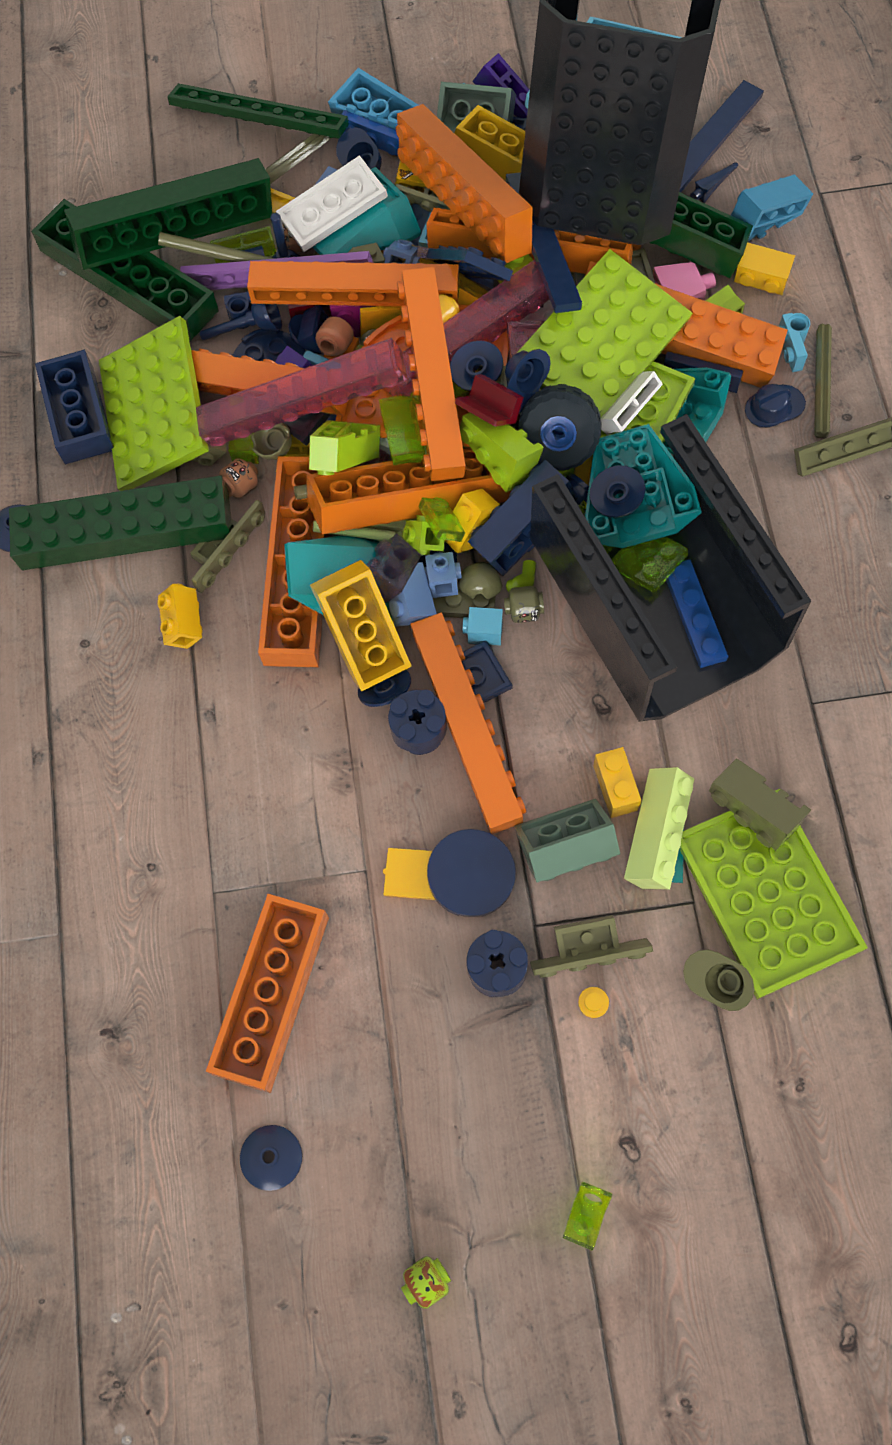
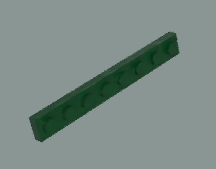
(258, 110)

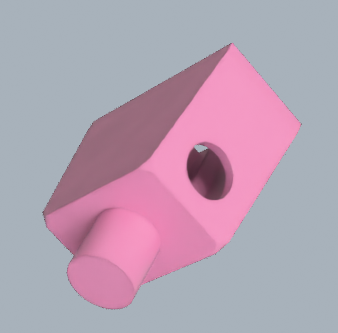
(684, 279)

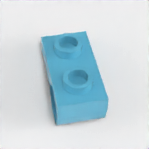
(794, 348)

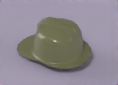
(719, 980)

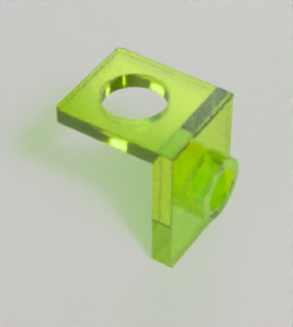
(586, 1216)

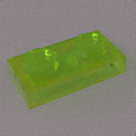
(441, 519)

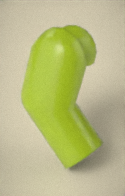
(526, 578)

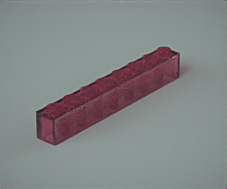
(487, 317)
(302, 393)

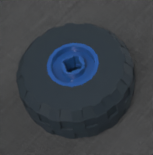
(563, 423)

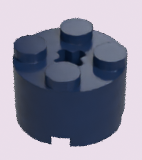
(416, 706)
(496, 946)

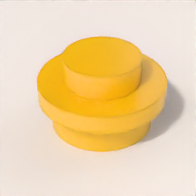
(593, 1002)

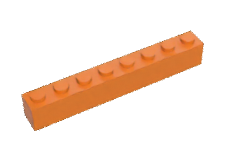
(449, 230)
(339, 282)
(231, 374)
(432, 374)
(467, 725)

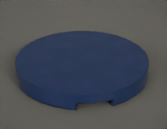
(266, 345)
(471, 873)

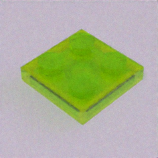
(650, 561)

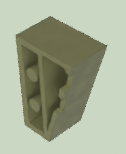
(757, 805)

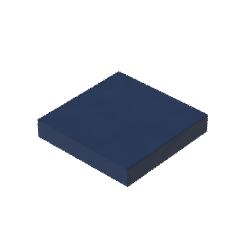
(487, 672)

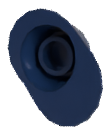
(356, 143)
(527, 372)
(774, 405)

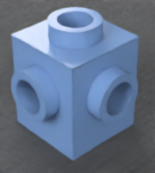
(399, 250)
(442, 574)

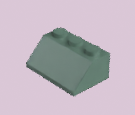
(459, 99)
(567, 840)

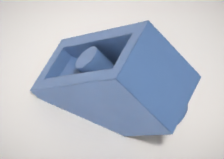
(414, 601)

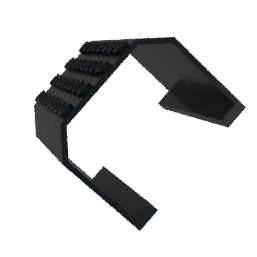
(611, 122)
(640, 631)

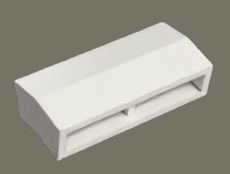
(649, 383)

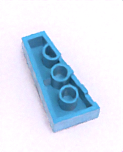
(370, 99)

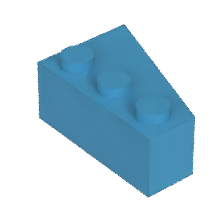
(772, 204)

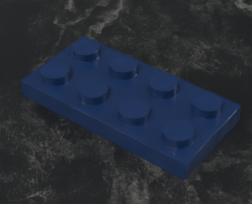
(471, 262)

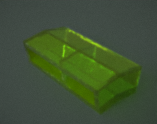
(247, 240)
(401, 429)

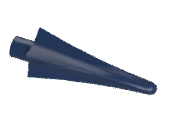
(707, 185)

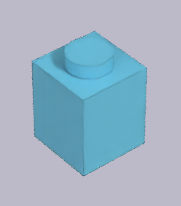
(483, 625)

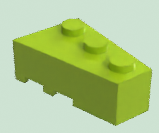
(342, 446)
(501, 450)

